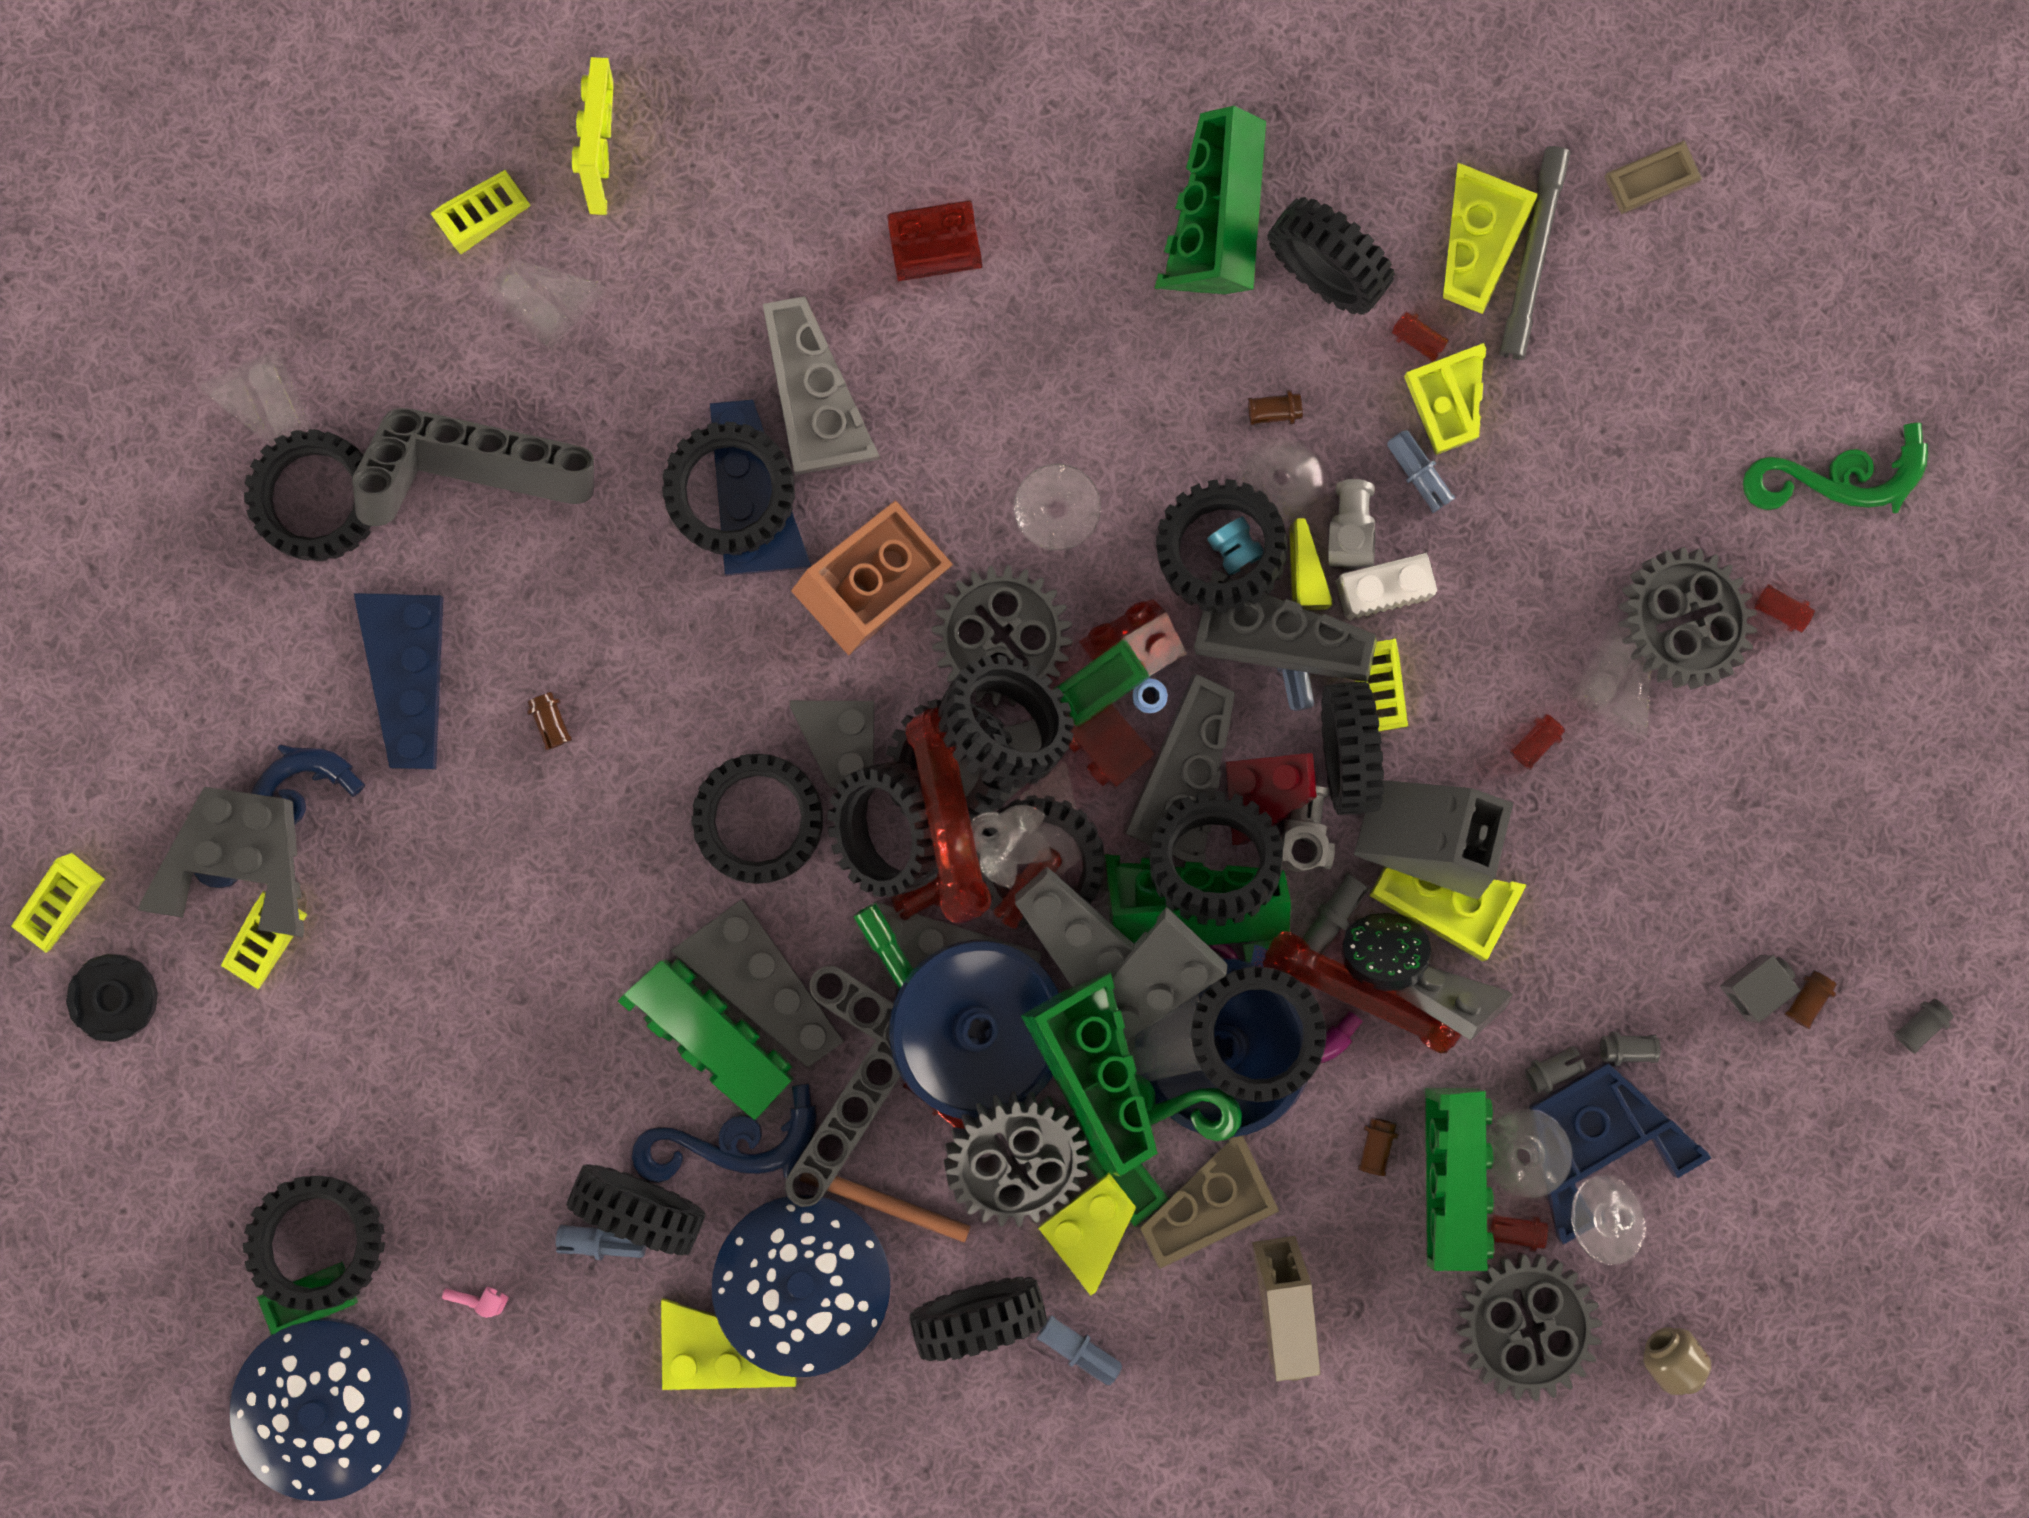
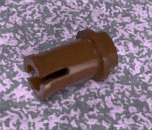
(1275, 408)
(549, 720)
(1811, 999)
(1377, 1146)

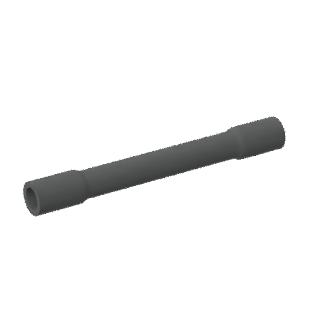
(1549, 187)

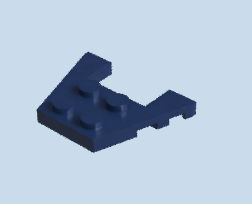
(1604, 1122)

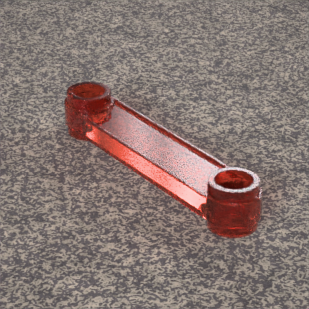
(962, 885)
(1294, 957)

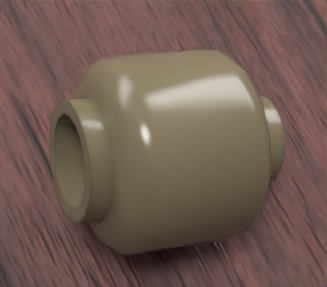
(1676, 1361)

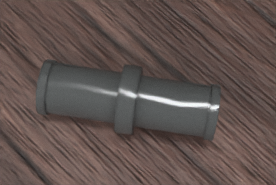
(1335, 914)

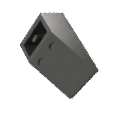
(1437, 834)

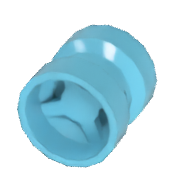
(1231, 537)

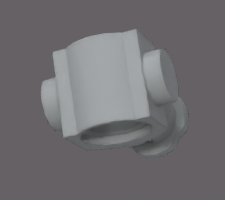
(1352, 529)
(1307, 826)

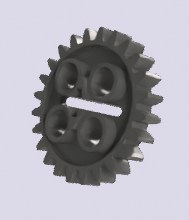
(1673, 581)
(1032, 611)
(982, 1180)
(1564, 1312)

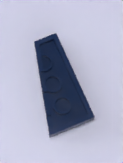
(744, 496)
(404, 665)

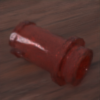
(1419, 336)
(1785, 608)
(1538, 741)
(918, 899)
(1520, 1232)

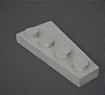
(815, 402)

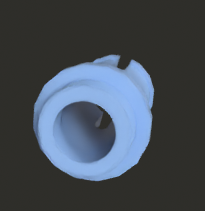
(1159, 692)

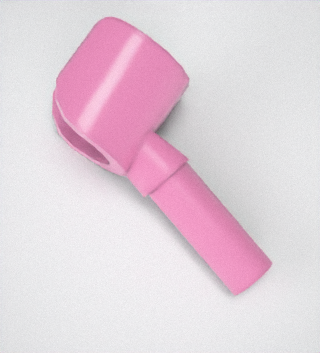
(486, 1306)

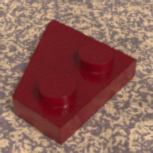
(1274, 784)

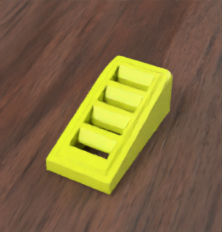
(476, 232)
(1307, 575)
(1390, 650)
(68, 874)
(248, 932)

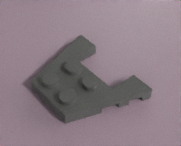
(239, 840)

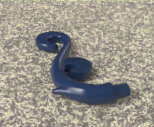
(296, 760)
(728, 1156)

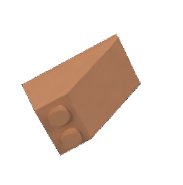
(870, 577)

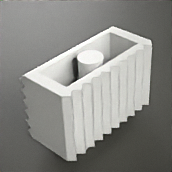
(1386, 586)

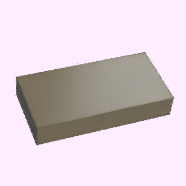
(1653, 177)

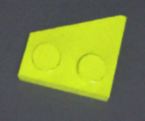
(1449, 397)
(1090, 1230)

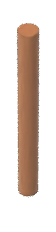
(893, 1206)

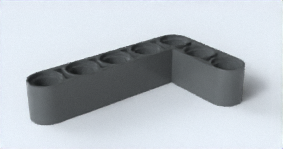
(468, 452)
(859, 1085)

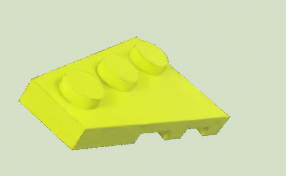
(593, 126)
(1482, 234)
(1455, 917)
(702, 1357)

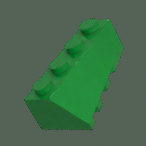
(1218, 207)
(1137, 905)
(709, 1036)
(1091, 1063)
(1457, 1179)

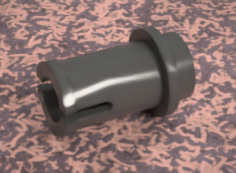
(1924, 1025)
(1629, 1048)
(1553, 1070)

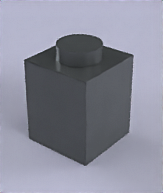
(1761, 987)

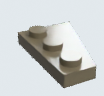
(1211, 1205)

